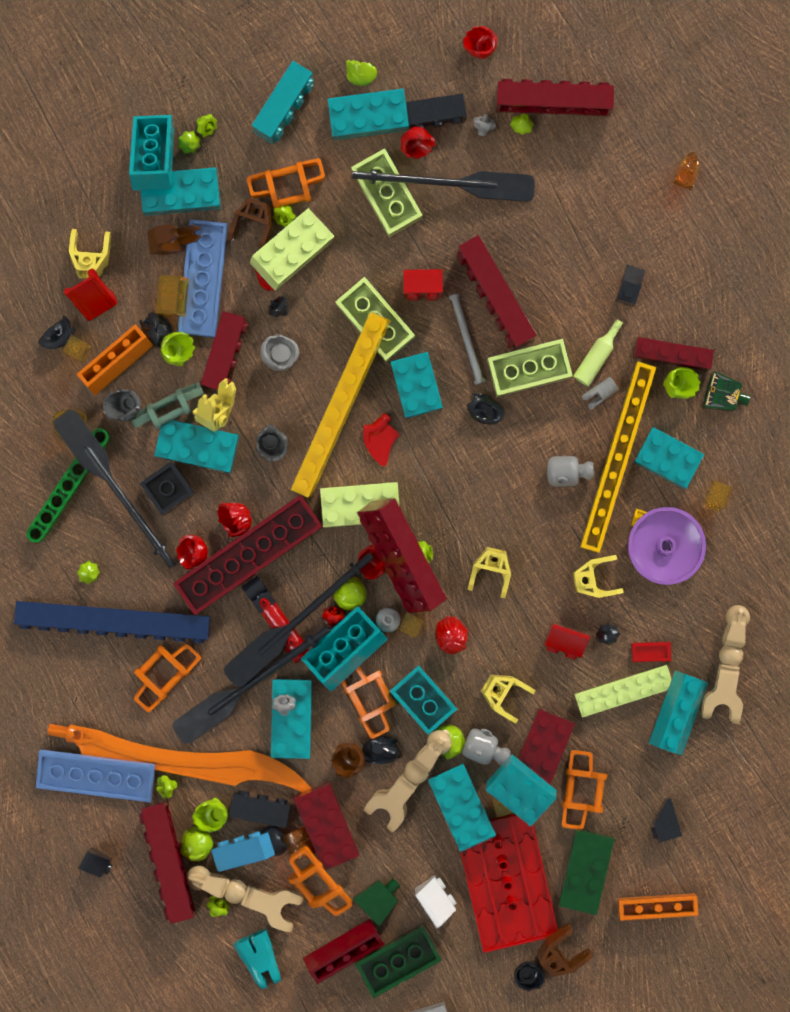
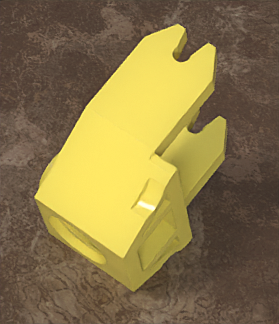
(84, 260)
(215, 411)
(484, 562)
(587, 571)
(496, 697)

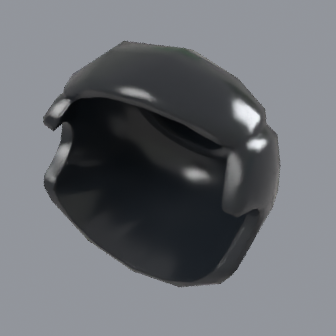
(276, 840)
(529, 976)

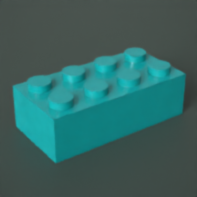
(283, 102)
(368, 114)
(151, 152)
(189, 192)
(197, 446)
(344, 649)
(292, 732)
(461, 808)

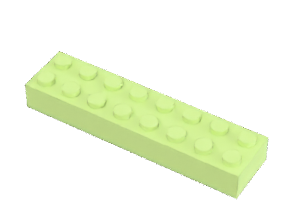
(623, 691)

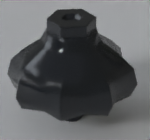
(278, 307)
(608, 634)

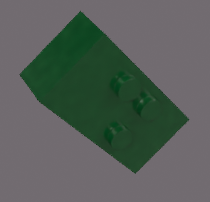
(585, 871)
(397, 961)

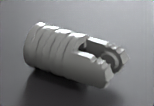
(604, 390)

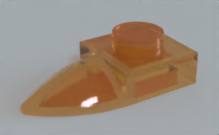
(687, 171)

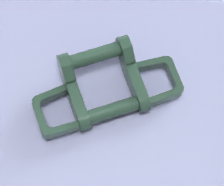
(183, 395)

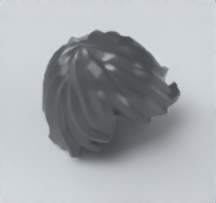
(122, 405)
(271, 444)

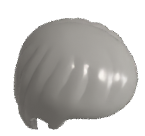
(279, 352)

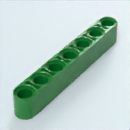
(66, 496)

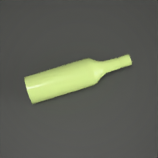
(597, 356)

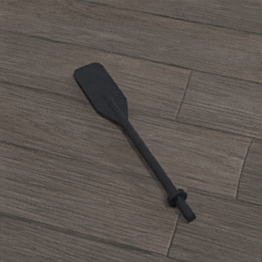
(480, 184)
(95, 460)
(272, 642)
(222, 703)

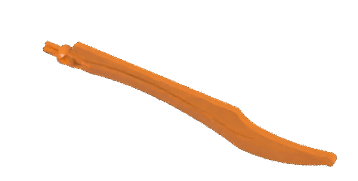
(222, 767)

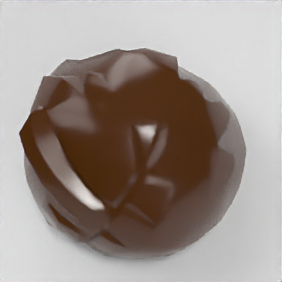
(347, 760)

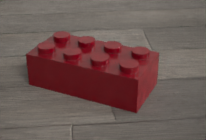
(545, 744)
(326, 825)

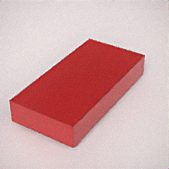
(651, 652)

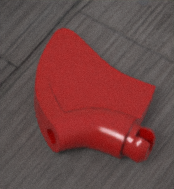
(379, 438)

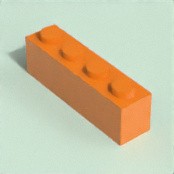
(115, 359)
(657, 906)

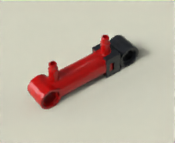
(272, 612)

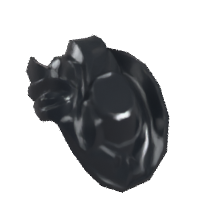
(156, 327)
(57, 335)
(485, 409)
(381, 750)

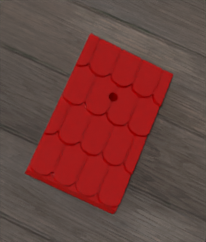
(509, 886)

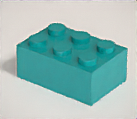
(416, 385)
(668, 458)
(423, 699)
(521, 790)

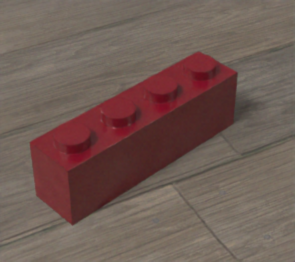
(223, 350)
(673, 354)
(343, 951)

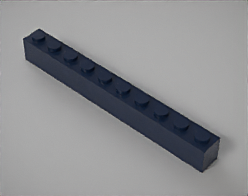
(112, 620)

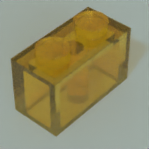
(172, 295)

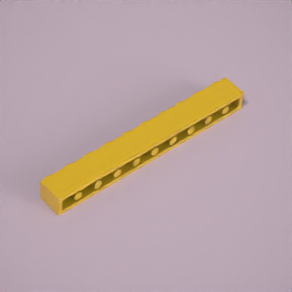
(340, 404)
(617, 457)

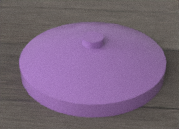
(666, 545)

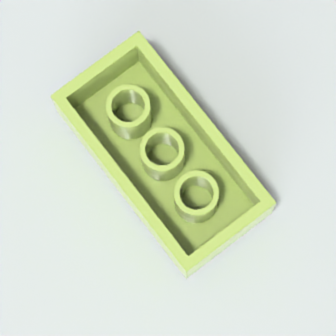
(389, 200)
(291, 249)
(362, 300)
(529, 368)
(342, 503)

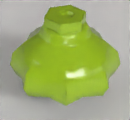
(522, 124)
(206, 125)
(189, 142)
(283, 215)
(88, 572)
(166, 787)
(218, 906)

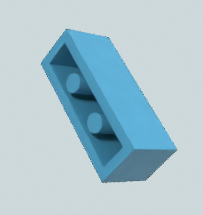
(242, 851)

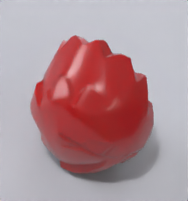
(480, 42)
(417, 143)
(191, 551)
(375, 567)

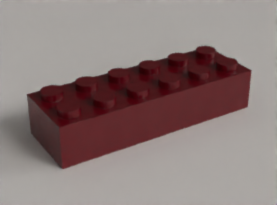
(554, 98)
(496, 292)
(401, 555)
(168, 862)

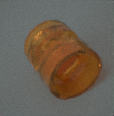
(296, 840)

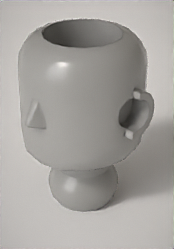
(566, 471)
(483, 747)

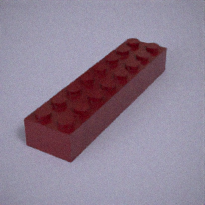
(248, 555)

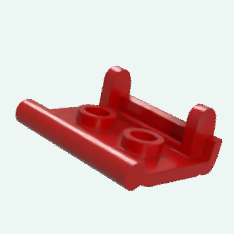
(91, 296)

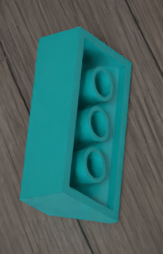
(678, 713)

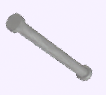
(467, 339)

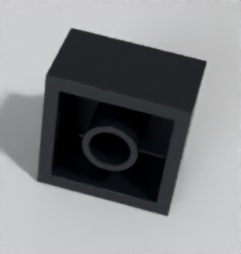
(167, 488)

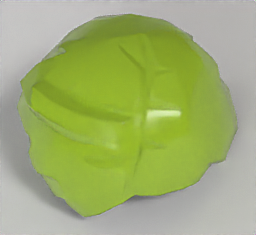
(360, 73)
(177, 348)
(682, 383)
(351, 594)
(457, 740)
(210, 815)
(196, 844)

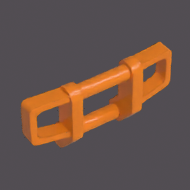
(269, 175)
(162, 693)
(358, 706)
(567, 803)
(320, 900)

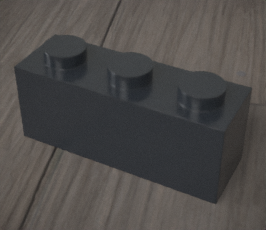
(436, 111)
(260, 809)

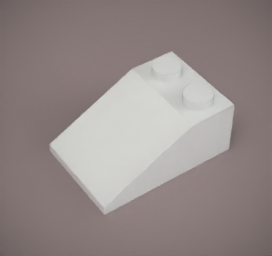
(435, 900)

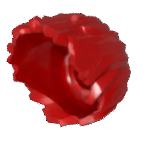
(234, 518)
(451, 635)

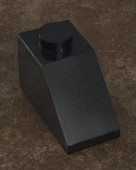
(630, 286)
(665, 822)
(96, 863)

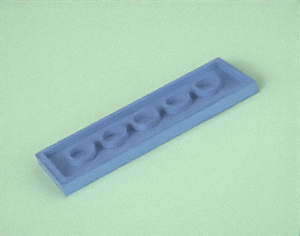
(205, 272)
(95, 776)

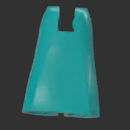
(258, 957)

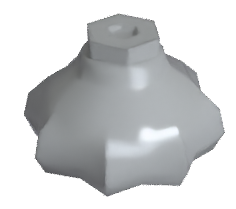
(484, 124)
(283, 704)

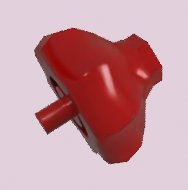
(333, 615)

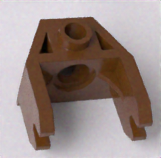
(248, 211)
(168, 239)
(553, 959)

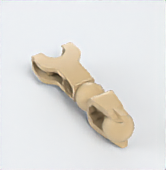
(728, 670)
(415, 772)
(251, 897)

